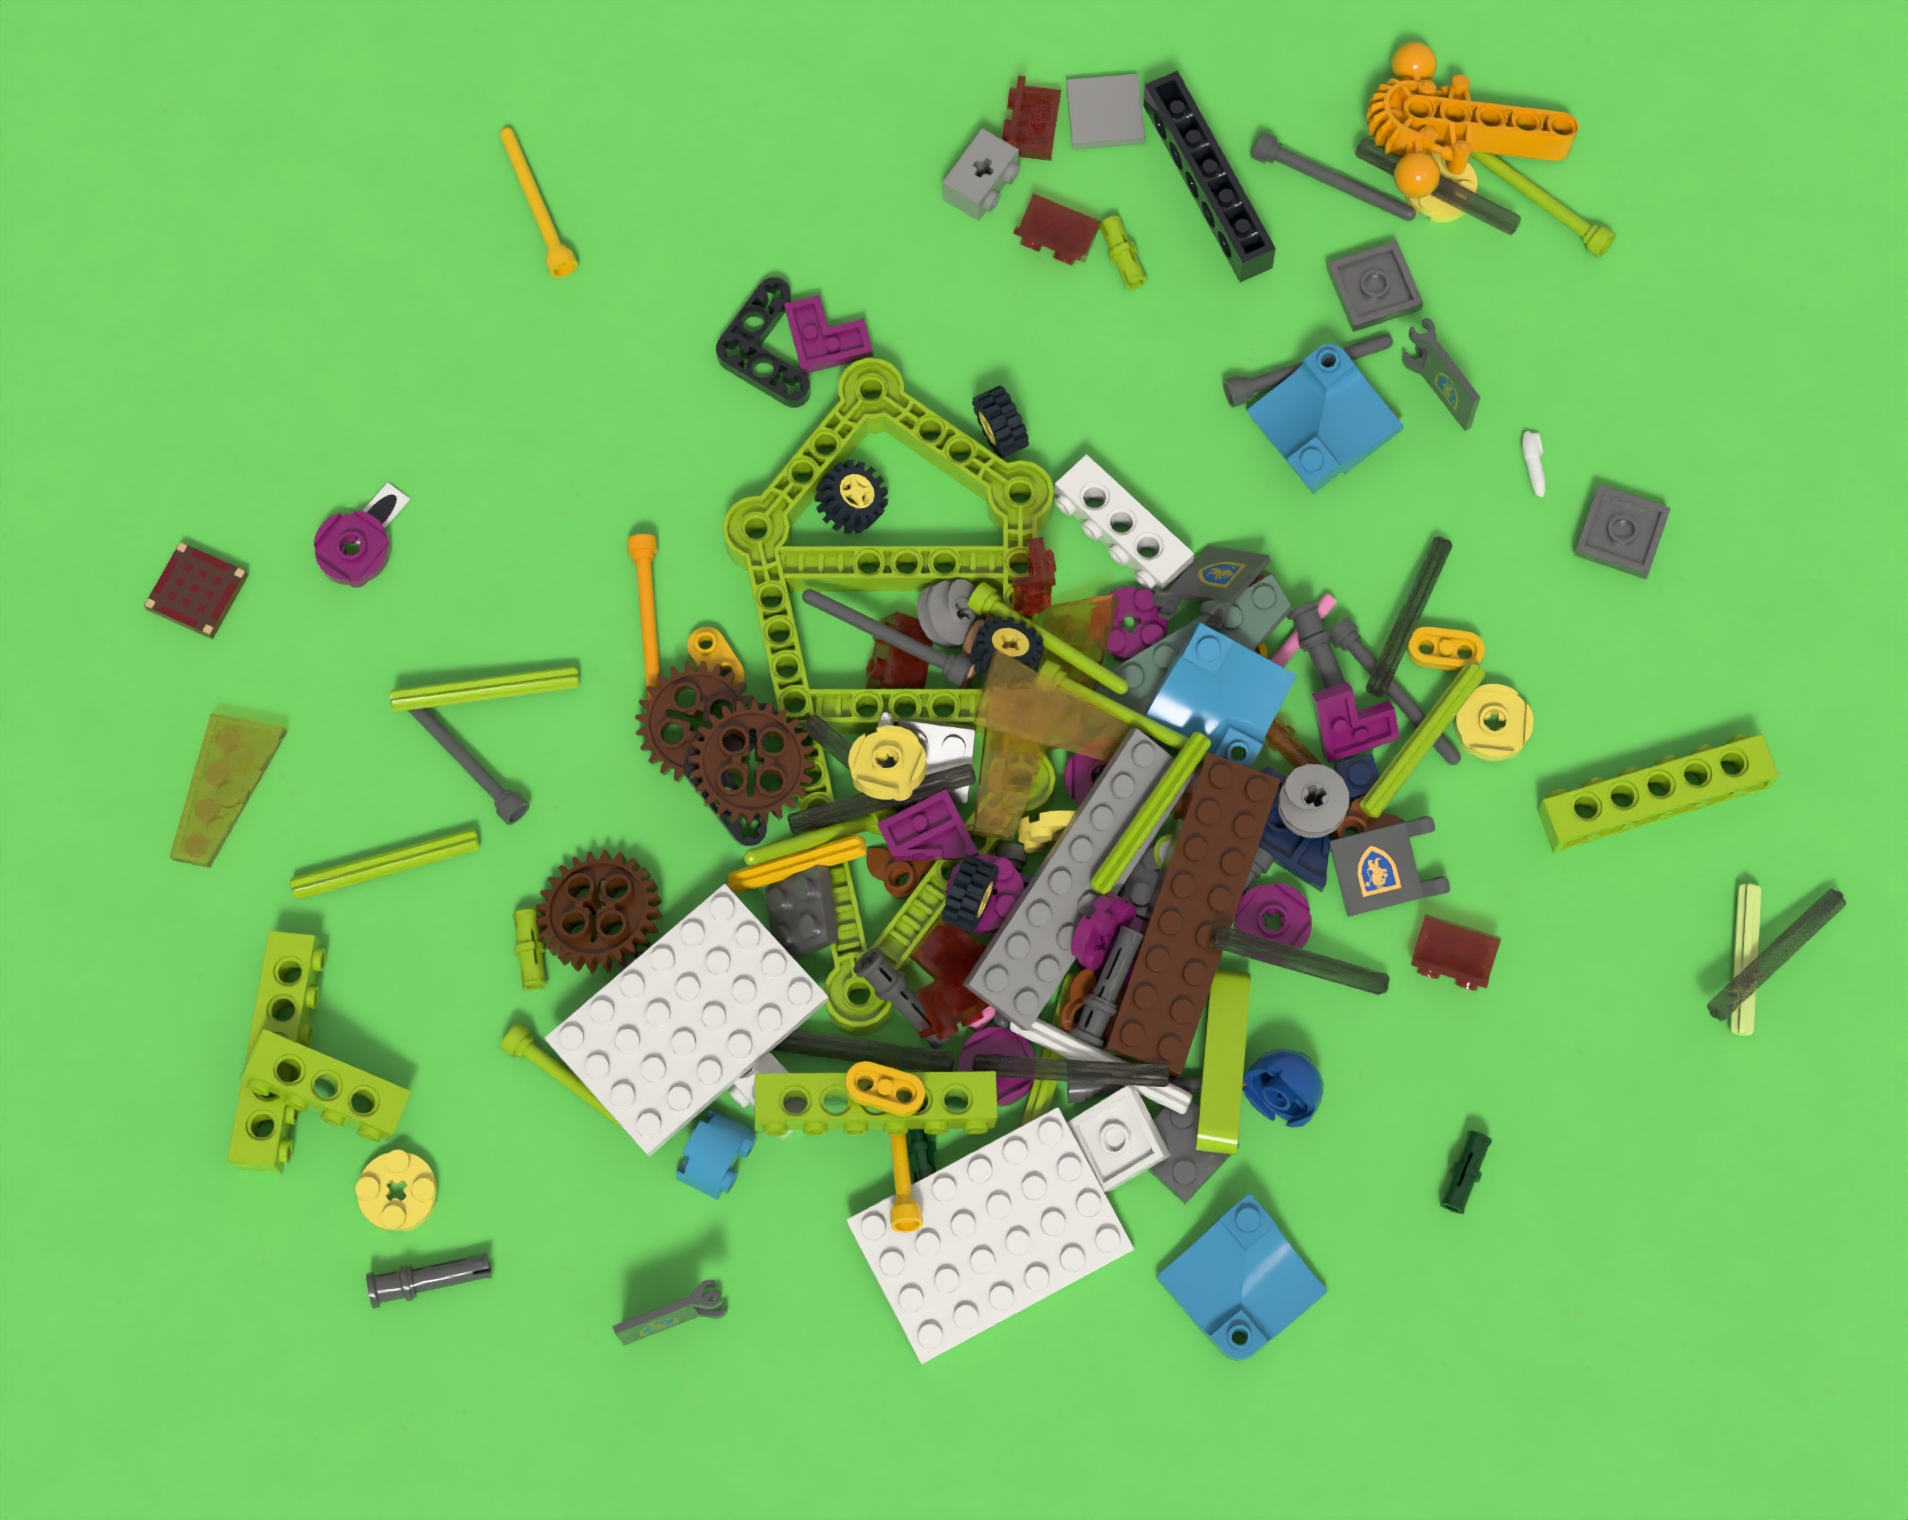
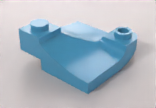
(1325, 418)
(1221, 693)
(1242, 1280)

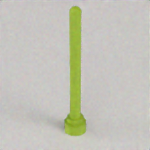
(1596, 238)
(986, 601)
(1124, 714)
(818, 837)
(520, 1043)

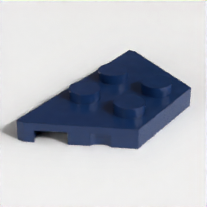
(1297, 854)

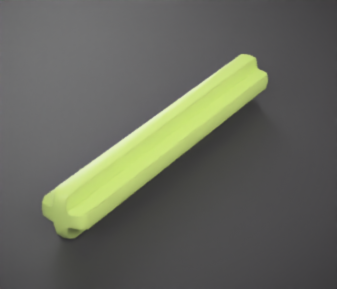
(1745, 952)

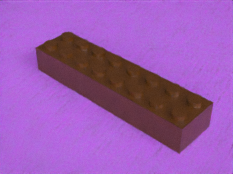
(1192, 896)

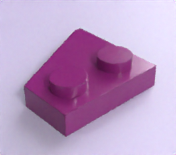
(928, 831)

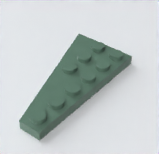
(1247, 623)

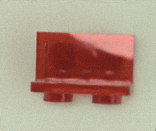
(1032, 120)
(1058, 229)
(1034, 592)
(894, 667)
(945, 949)
(1455, 952)
(950, 1003)

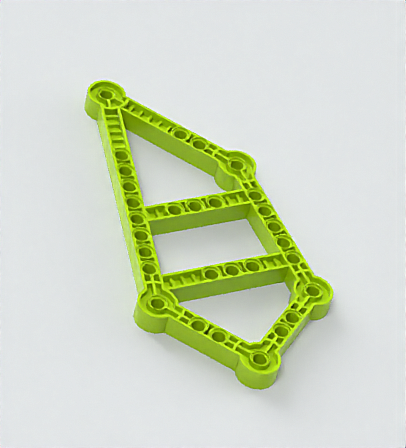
(783, 568)

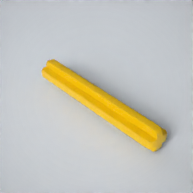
(792, 864)

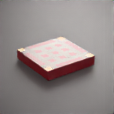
(196, 590)

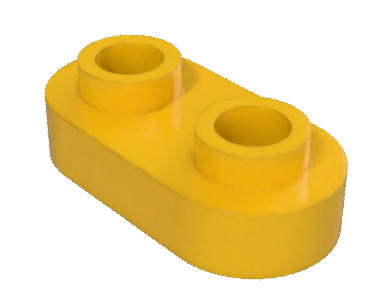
(1445, 645)
(718, 653)
(886, 1085)

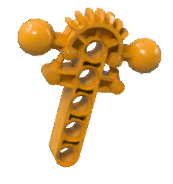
(1418, 120)

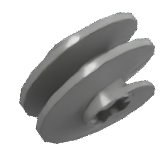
(945, 612)
(1321, 784)

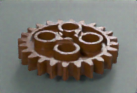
(710, 691)
(717, 760)
(631, 911)

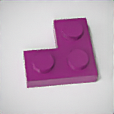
(824, 346)
(1349, 731)

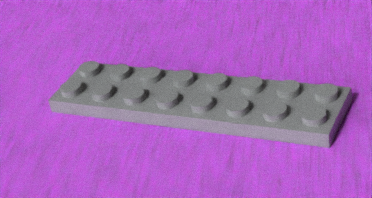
(1036, 938)

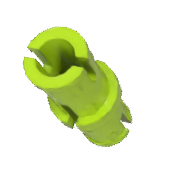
(1123, 253)
(529, 949)

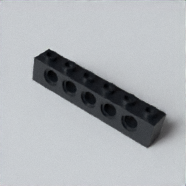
(1209, 176)

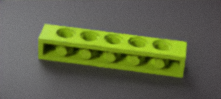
(1569, 830)
(282, 953)
(814, 1089)

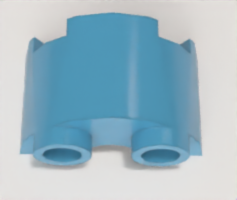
(713, 1153)

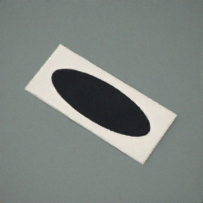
(386, 504)

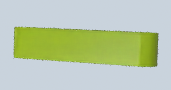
(1223, 1063)

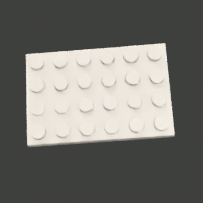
(686, 1019)
(992, 1236)

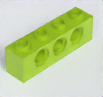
(384, 1097)

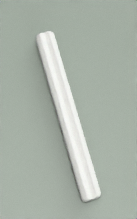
(1077, 1049)

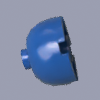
(1284, 1085)

